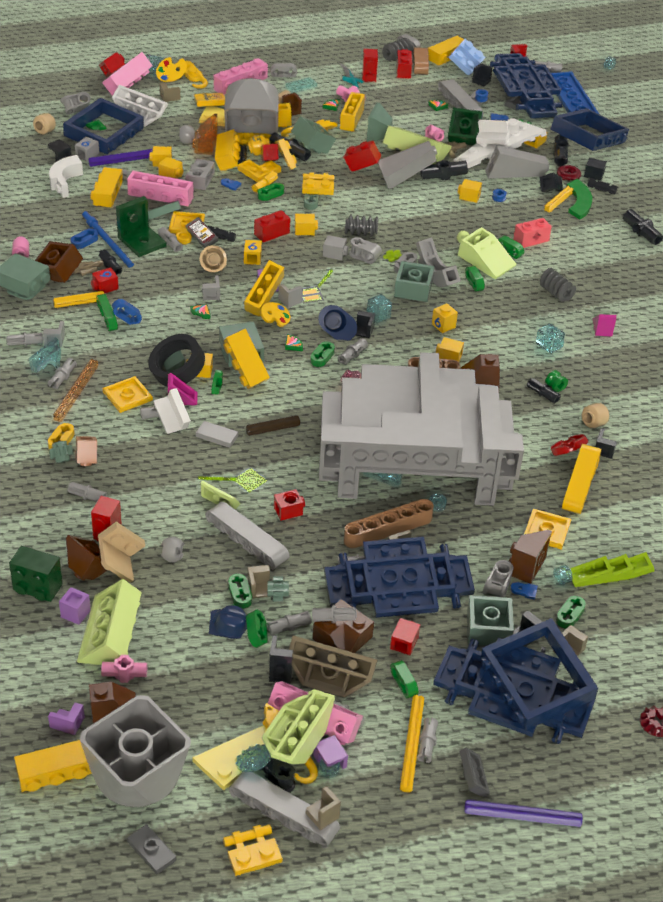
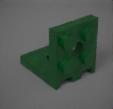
(137, 229)

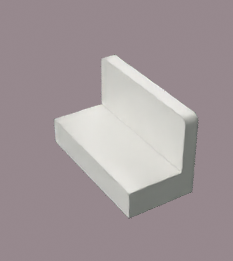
(493, 132)
(172, 412)

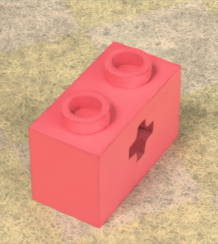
(532, 232)

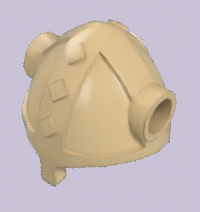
(213, 258)

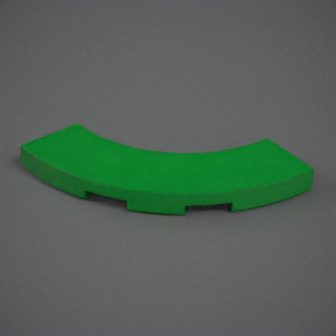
(584, 199)

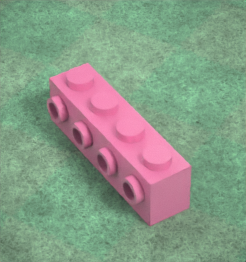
(254, 69)
(128, 73)
(160, 188)
(342, 722)

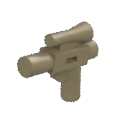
(455, 146)
(88, 267)

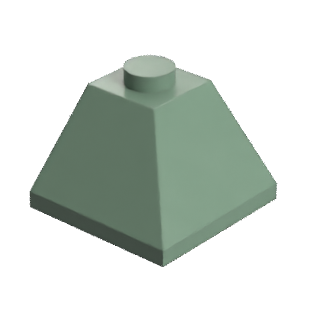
(378, 123)

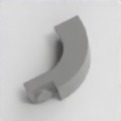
(443, 274)

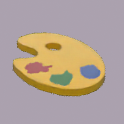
(167, 71)
(277, 313)

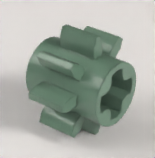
(61, 451)
(277, 588)

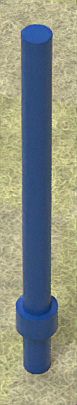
(92, 222)

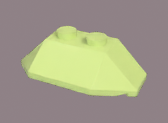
(299, 727)

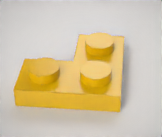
(283, 147)
(255, 171)

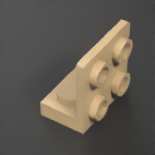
(117, 547)

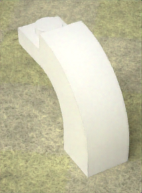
(63, 170)

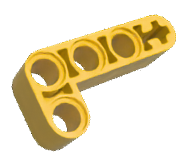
(581, 478)

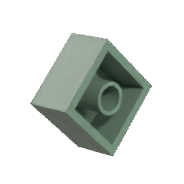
(313, 135)
(414, 281)
(489, 619)

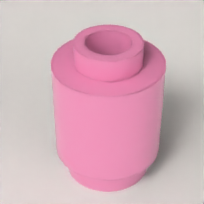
(20, 246)

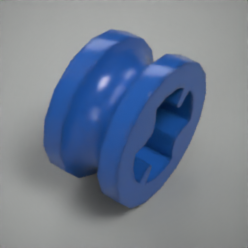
(481, 95)
(499, 195)

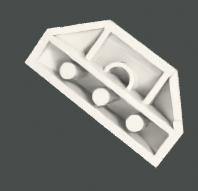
(139, 103)

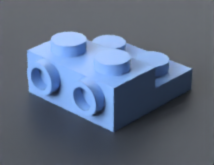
(467, 57)

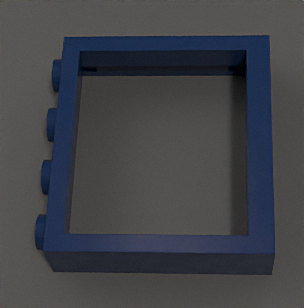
(568, 124)
(74, 126)
(529, 719)

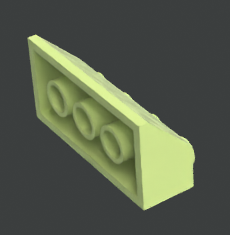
(404, 139)
(110, 624)

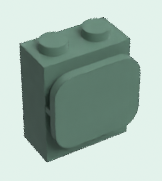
(23, 276)
(227, 330)

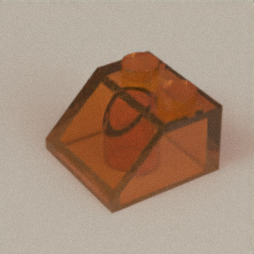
(206, 136)

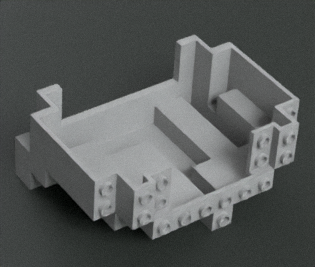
(419, 425)

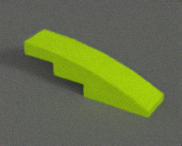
(615, 569)

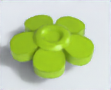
(392, 255)

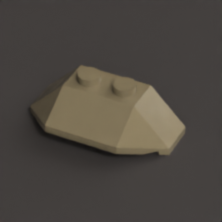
(330, 668)

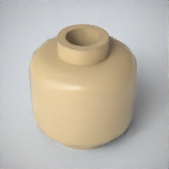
(44, 123)
(595, 415)

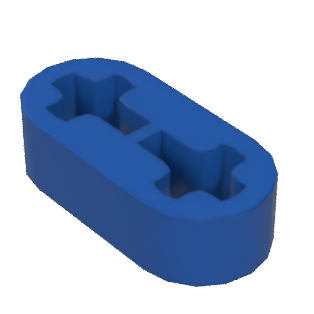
(84, 238)
(128, 310)

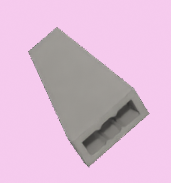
(406, 163)
(515, 163)

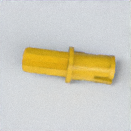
(265, 181)

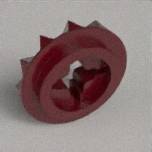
(574, 172)
(649, 724)

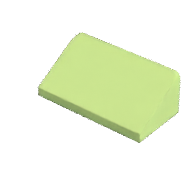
(216, 495)

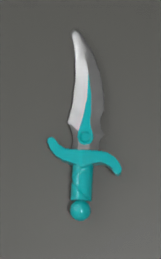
(350, 77)

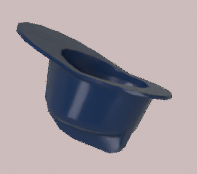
(335, 317)
(228, 622)

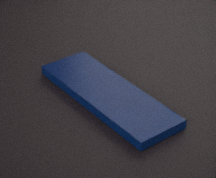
(572, 94)

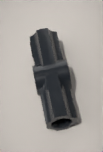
(297, 150)
(560, 150)
(444, 170)
(643, 227)

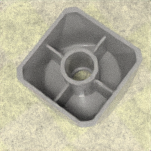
(251, 106)
(135, 753)

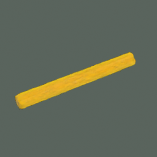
(412, 744)

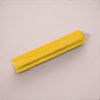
(558, 199)
(76, 299)

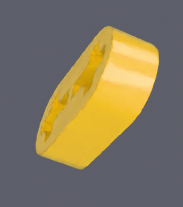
(58, 436)

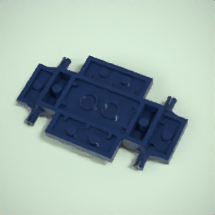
(530, 81)
(399, 578)
(531, 676)

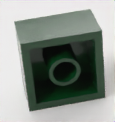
(464, 126)
(35, 573)

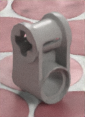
(73, 104)
(364, 250)
(499, 579)

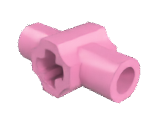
(345, 92)
(434, 133)
(124, 669)

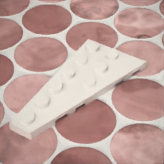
(518, 132)

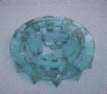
(253, 758)

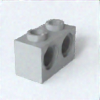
(201, 173)

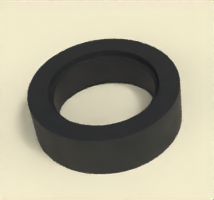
(167, 348)

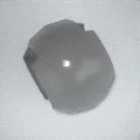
(186, 134)
(172, 549)

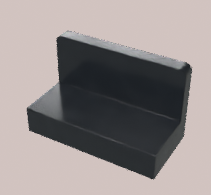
(280, 663)

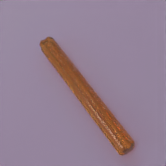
(75, 390)

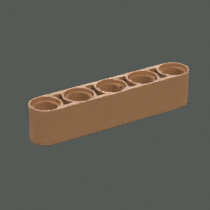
(388, 523)

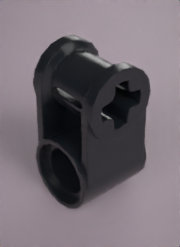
(280, 774)

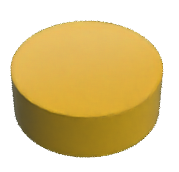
(184, 237)

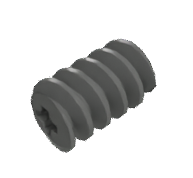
(390, 50)
(361, 225)
(557, 285)

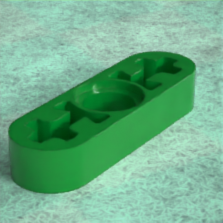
(107, 311)

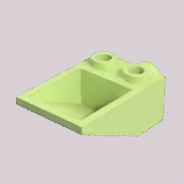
(484, 252)

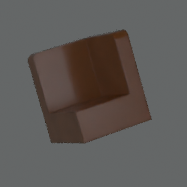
(295, 103)

